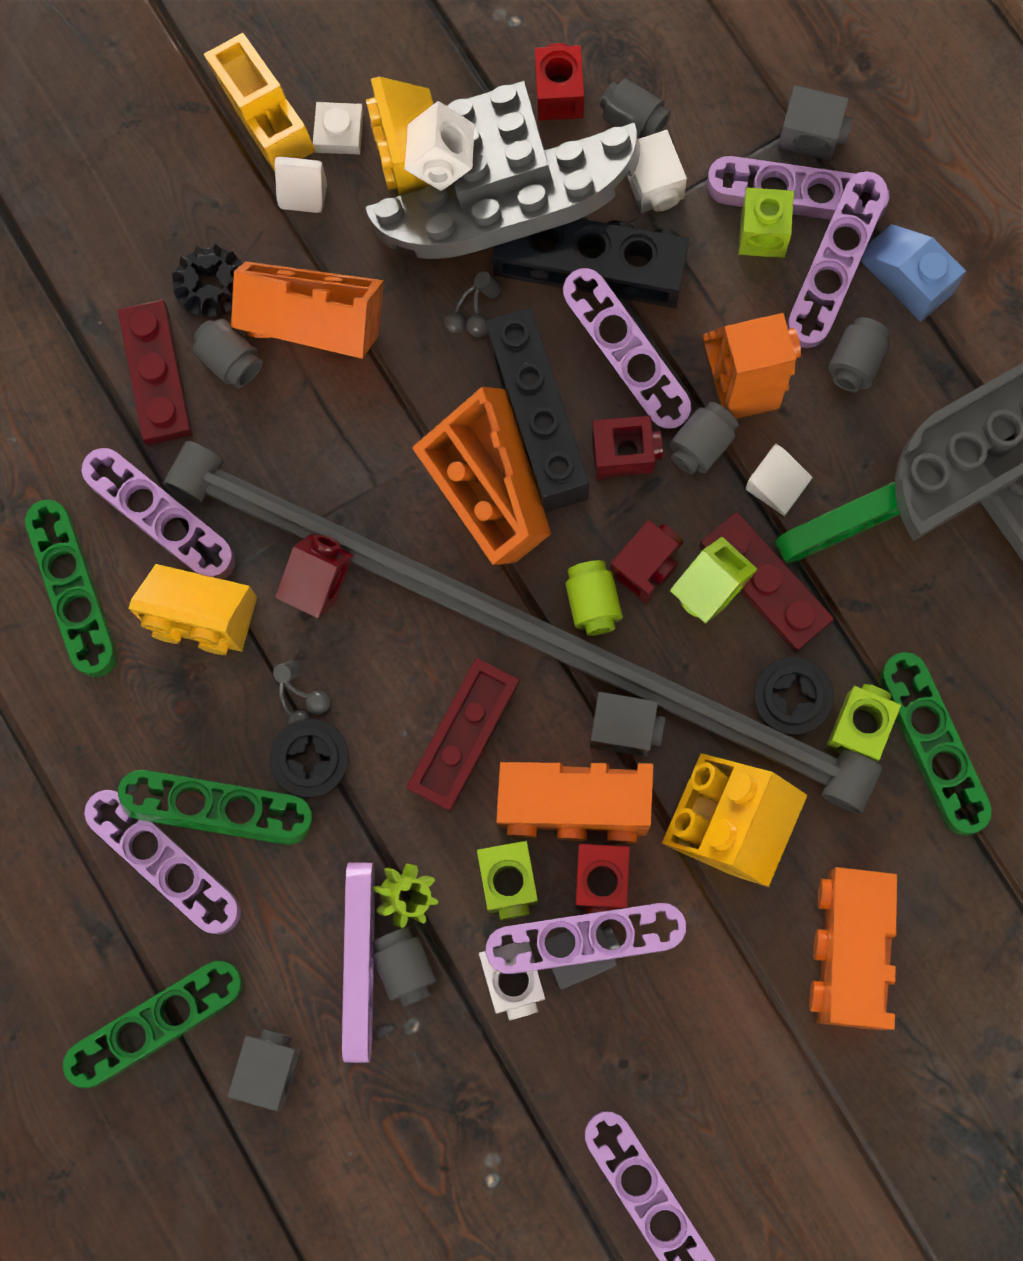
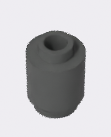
(630, 103)
(226, 352)
(859, 354)
(703, 438)
(403, 967)

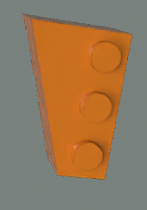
(307, 307)
(752, 363)
(487, 475)
(575, 801)
(855, 949)

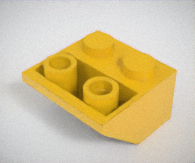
(390, 112)
(194, 608)
(735, 818)

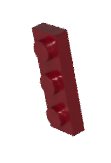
(154, 372)
(774, 587)
(463, 735)

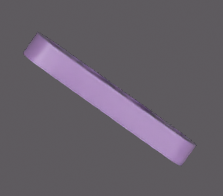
(796, 179)
(838, 260)
(621, 353)
(160, 512)
(160, 864)
(586, 944)
(358, 963)
(655, 1199)

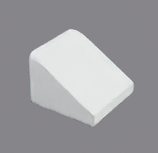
(300, 184)
(778, 480)

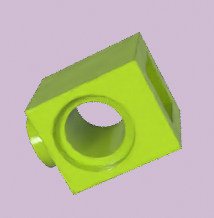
(766, 222)
(713, 580)
(848, 737)
(504, 857)

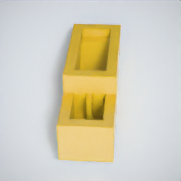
(259, 100)

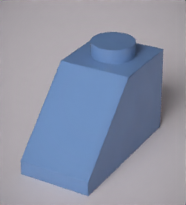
(913, 269)

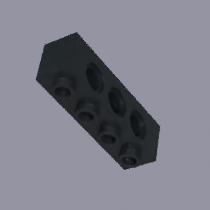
(652, 284)
(537, 409)

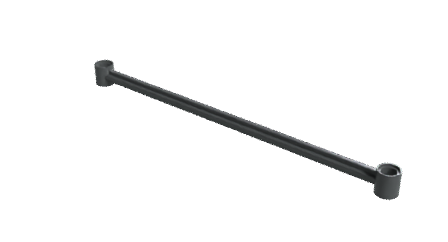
(846, 779)

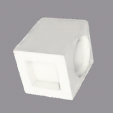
(439, 146)
(659, 176)
(519, 1005)

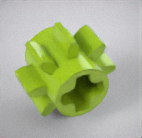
(419, 900)

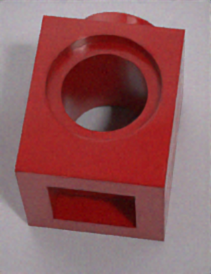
(562, 99)
(602, 857)

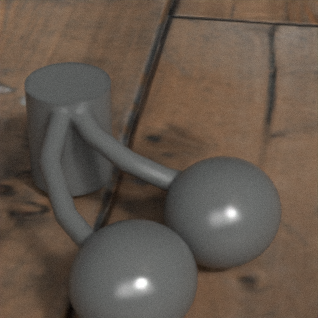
(475, 324)
(316, 701)

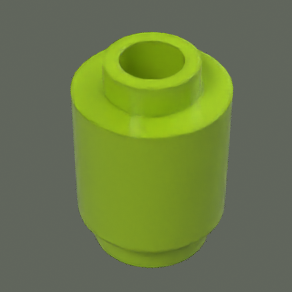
(593, 597)

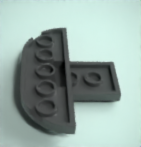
(512, 182)
(966, 458)

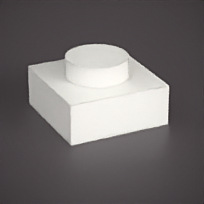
(338, 128)

